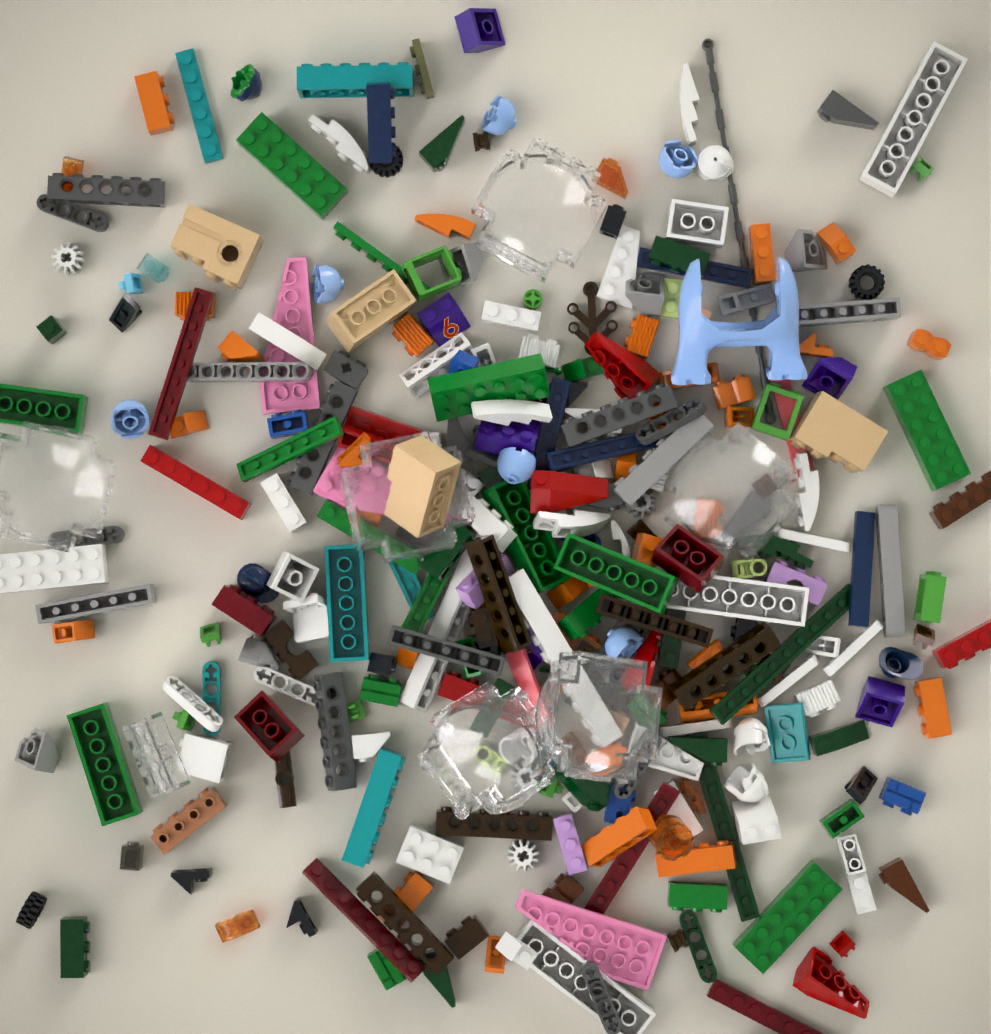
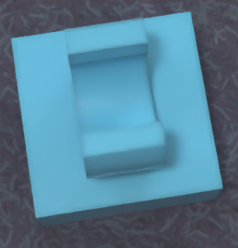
(131, 284)

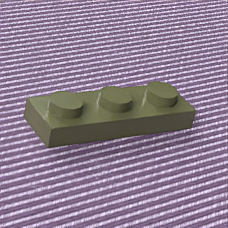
(421, 69)

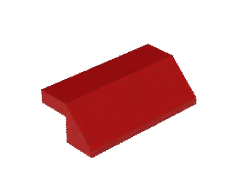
(374, 425)

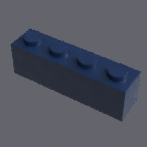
(380, 122)

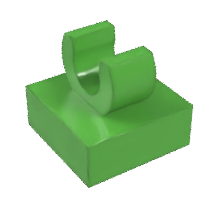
(922, 167)
(209, 633)
(355, 711)
(184, 719)
(551, 788)

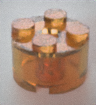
(672, 837)

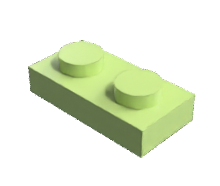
(671, 298)

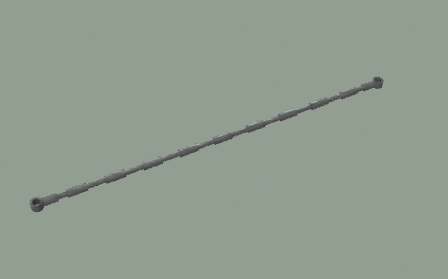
(738, 224)

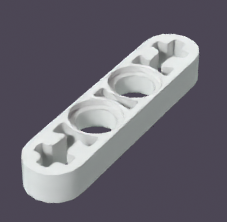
(813, 540)
(853, 647)
(788, 680)
(177, 689)
(287, 689)
(693, 727)

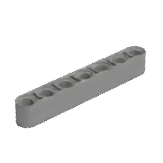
(255, 372)
(890, 571)

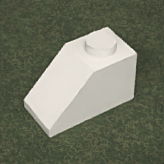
(368, 744)

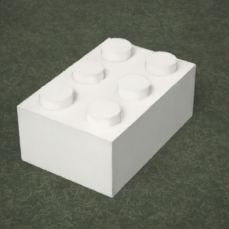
(696, 223)
(430, 853)

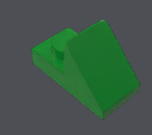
(581, 369)

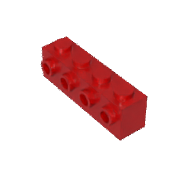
(964, 646)

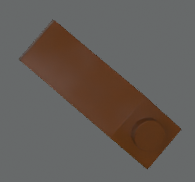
(898, 878)

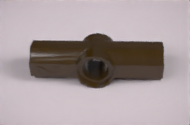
(286, 792)

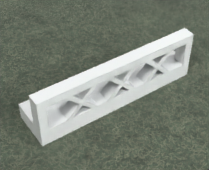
(439, 366)

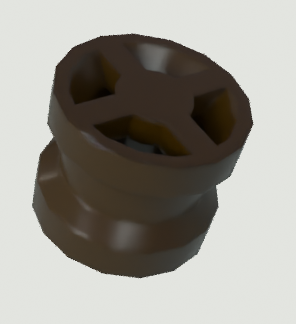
(481, 141)
(677, 940)

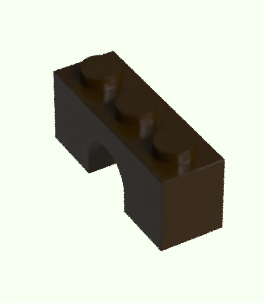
(278, 638)

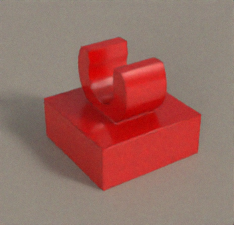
(842, 944)

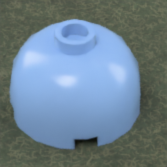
(500, 117)
(677, 159)
(327, 284)
(130, 419)
(515, 465)
(622, 642)

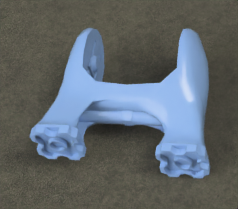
(776, 332)

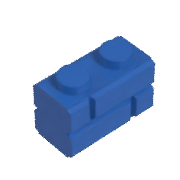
(902, 795)

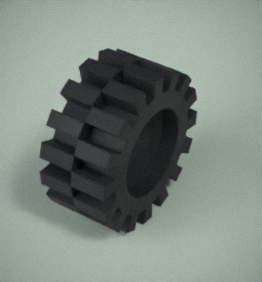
(391, 169)
(870, 271)
(31, 910)

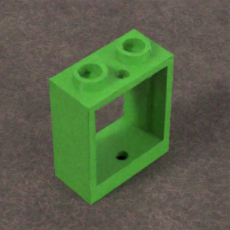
(414, 281)
(770, 430)
(930, 597)

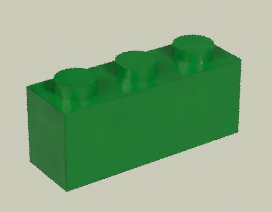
(583, 616)
(697, 896)

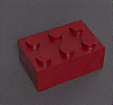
(687, 558)
(244, 609)
(269, 726)

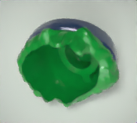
(246, 84)

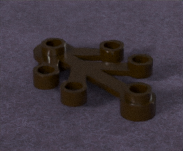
(591, 322)

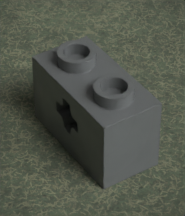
(353, 378)

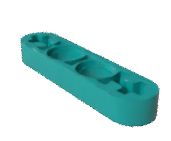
(215, 698)

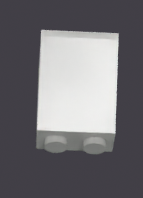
(292, 576)
(205, 756)
(755, 821)

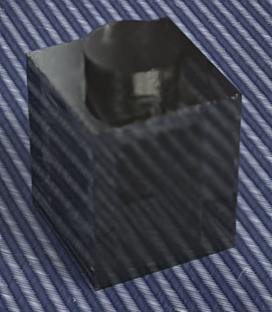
(131, 856)

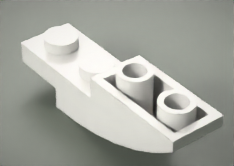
(347, 146)
(809, 495)
(579, 523)
(856, 874)

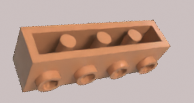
(189, 820)

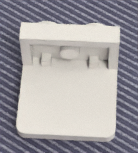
(309, 617)

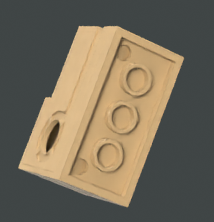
(217, 246)
(370, 311)
(837, 433)
(421, 485)

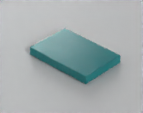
(787, 732)

